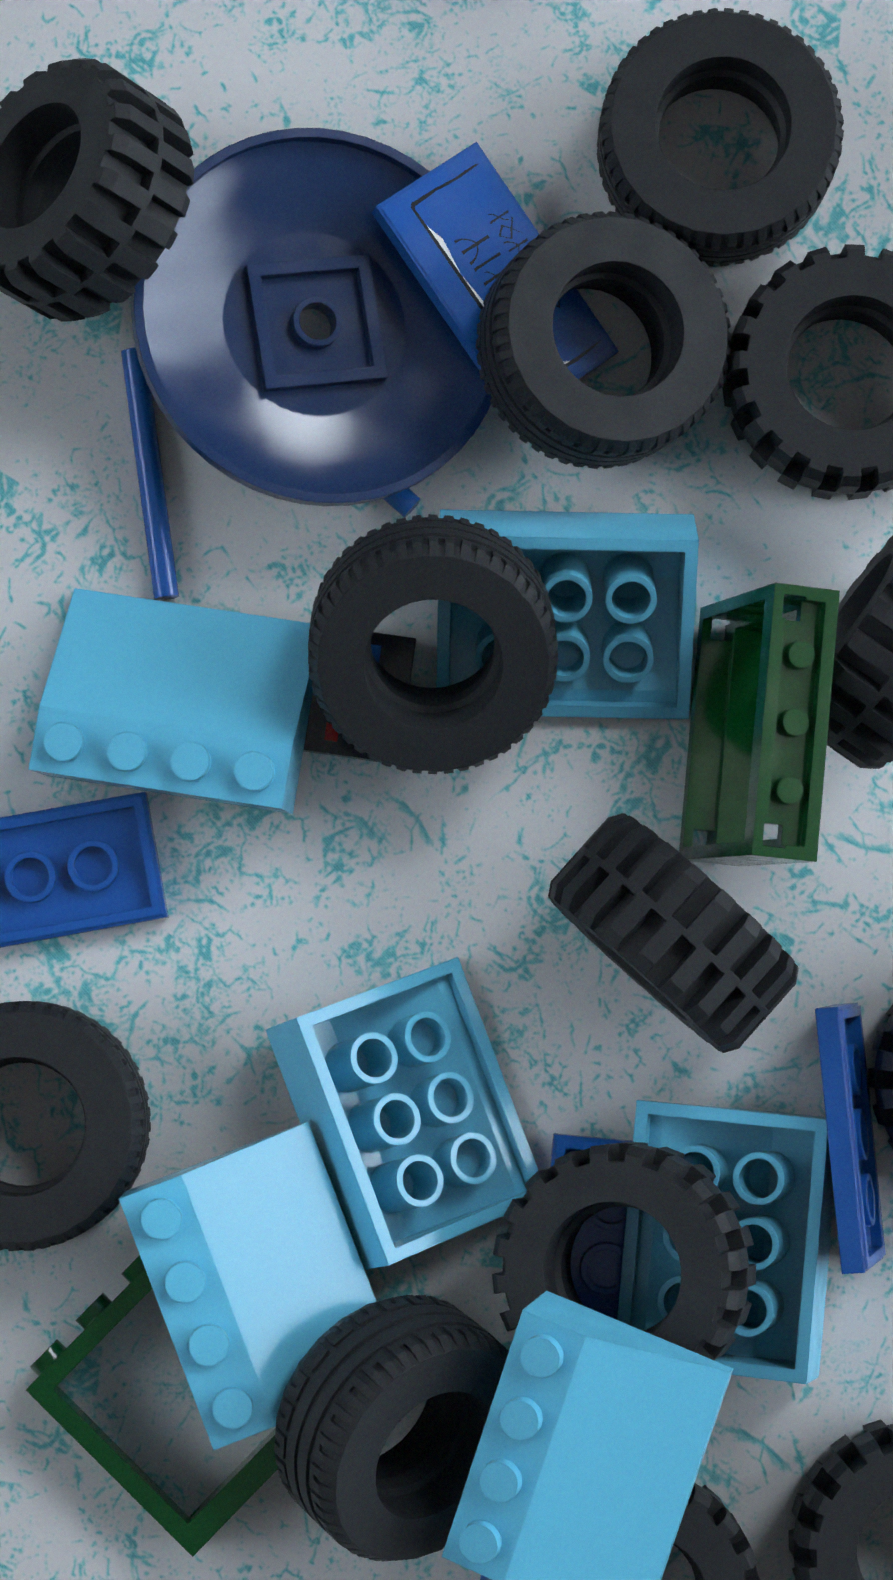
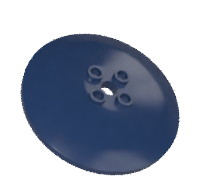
(221, 341)

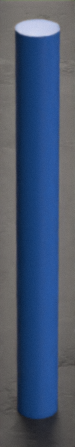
(150, 478)

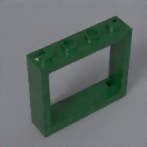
(760, 726)
(58, 1361)

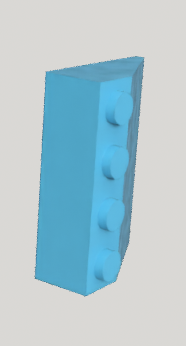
(618, 605)
(176, 701)
(407, 1111)
(785, 1194)
(247, 1272)
(585, 1450)

